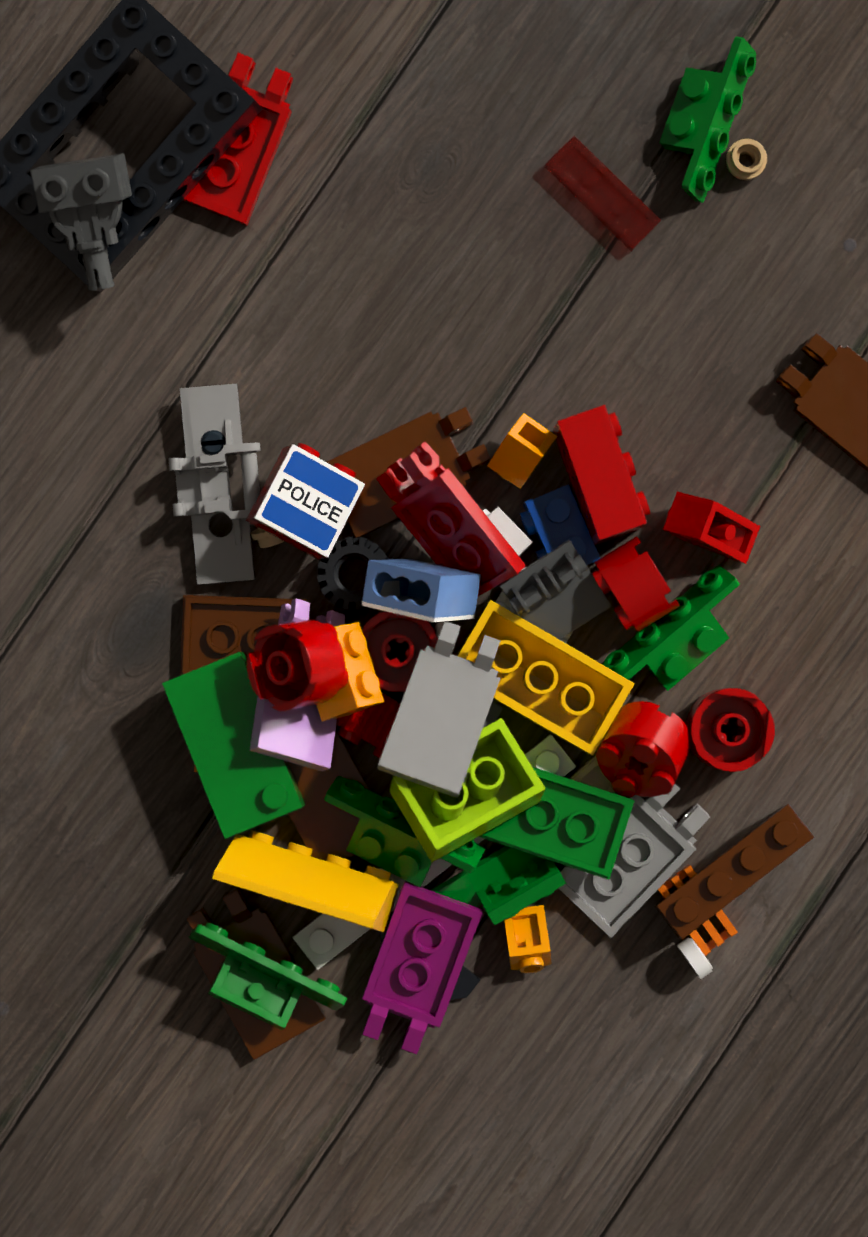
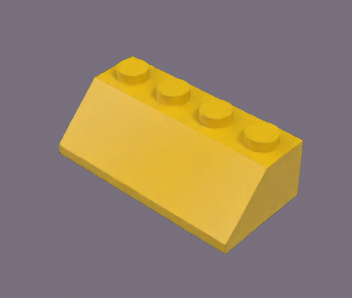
(549, 679)
(308, 881)

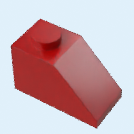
(711, 527)

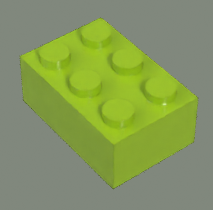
(494, 790)

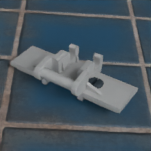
(203, 481)

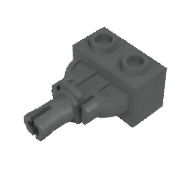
(86, 207)

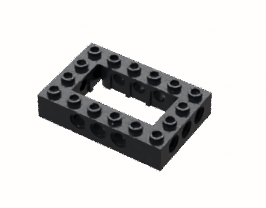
(82, 85)

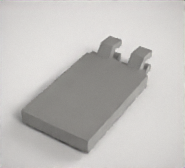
(442, 715)
(647, 857)

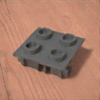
(556, 592)

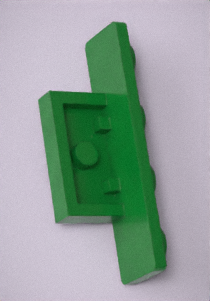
(704, 115)
(680, 638)
(387, 838)
(504, 883)
(258, 983)

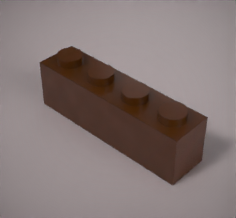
(734, 871)

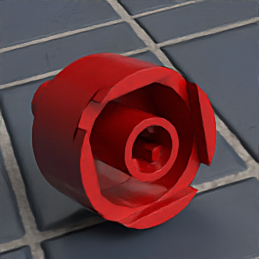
(635, 585)
(386, 628)
(297, 664)
(747, 712)
(643, 750)

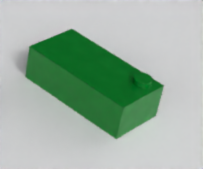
(217, 722)

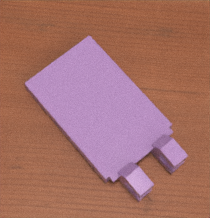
(296, 733)

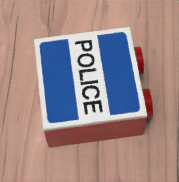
(306, 500)

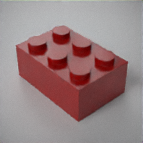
(601, 474)

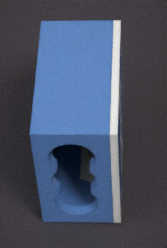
(421, 590)

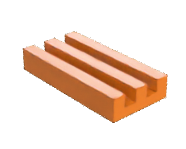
(716, 938)

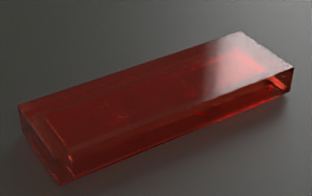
(602, 193)

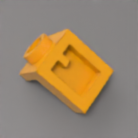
(528, 940)

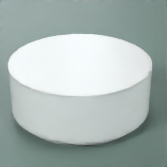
(695, 957)

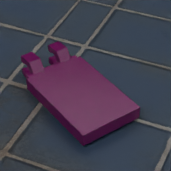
(419, 962)

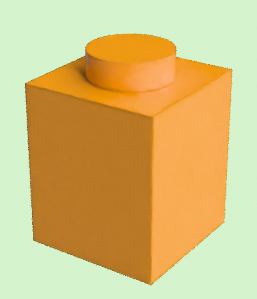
(522, 451)

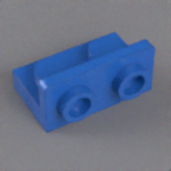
(556, 520)

